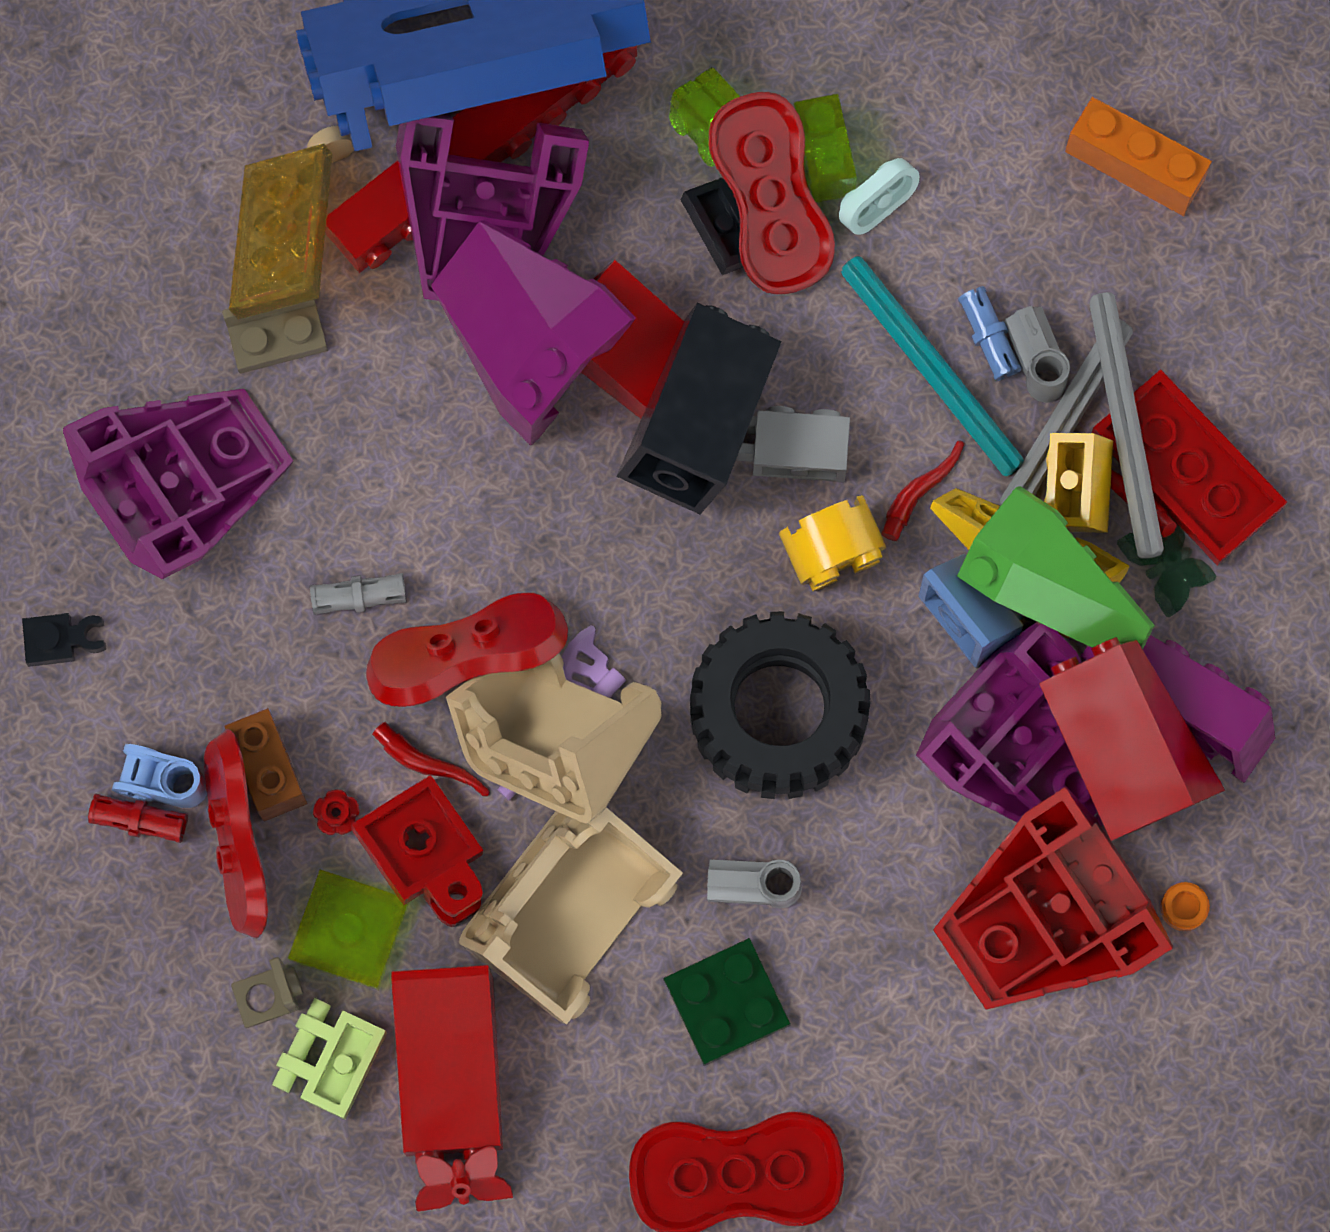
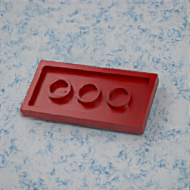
(1198, 471)

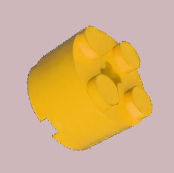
(832, 542)

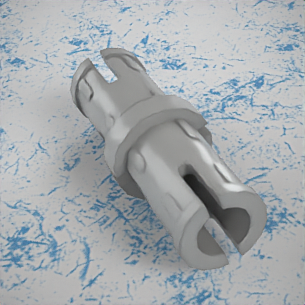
(358, 594)

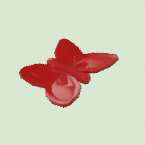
(459, 1180)

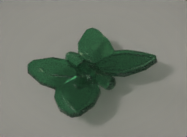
(1177, 570)

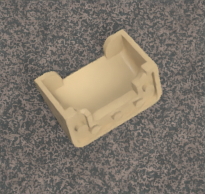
(552, 735)
(567, 908)

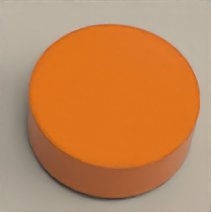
(1184, 906)

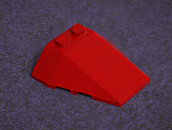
(1051, 910)

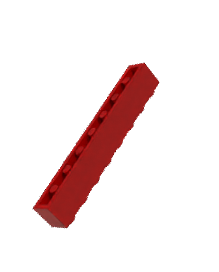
(378, 215)

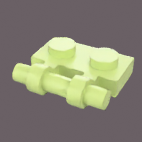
(342, 1065)

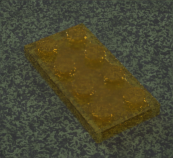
(281, 231)

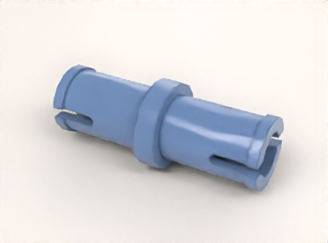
(989, 333)

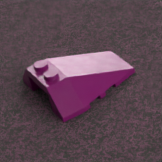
(525, 323)
(175, 473)
(1000, 735)

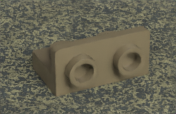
(275, 336)

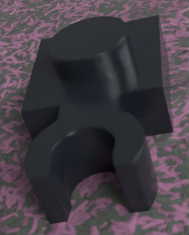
(53, 638)

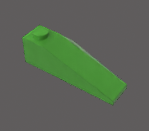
(1044, 573)

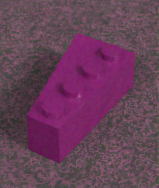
(1217, 712)

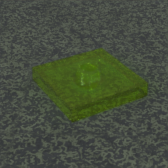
(348, 930)

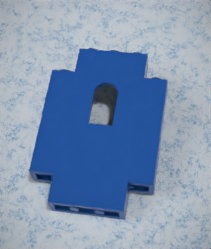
(459, 65)

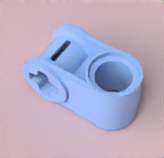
(152, 776)

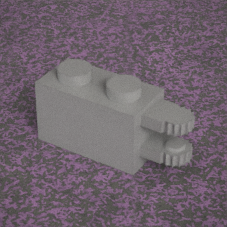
(798, 444)

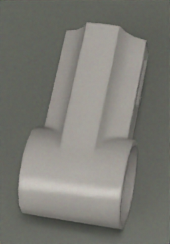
(1037, 352)
(747, 882)

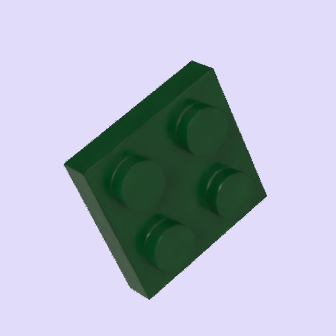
(726, 1002)

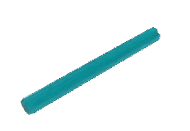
(932, 366)

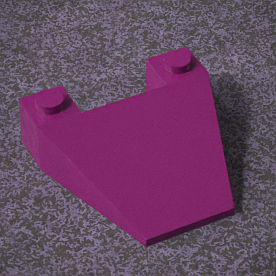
(454, 193)

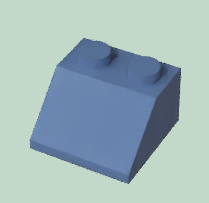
(966, 614)

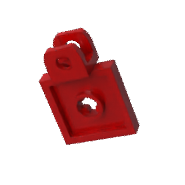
(437, 869)

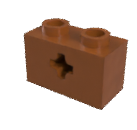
(267, 765)

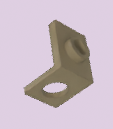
(284, 985)

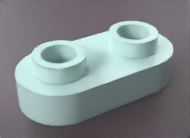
(878, 196)

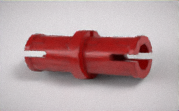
(137, 818)

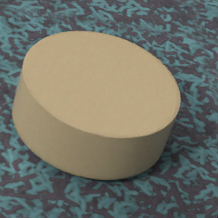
(338, 145)

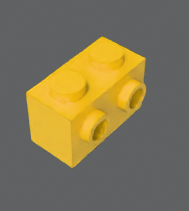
(1080, 480)

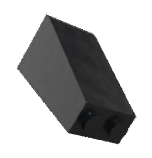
(700, 409)

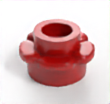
(323, 812)

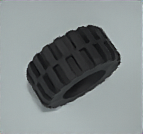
(791, 645)

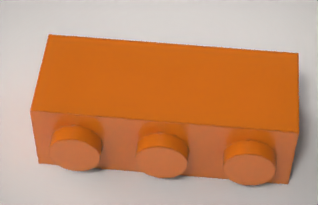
(1137, 156)

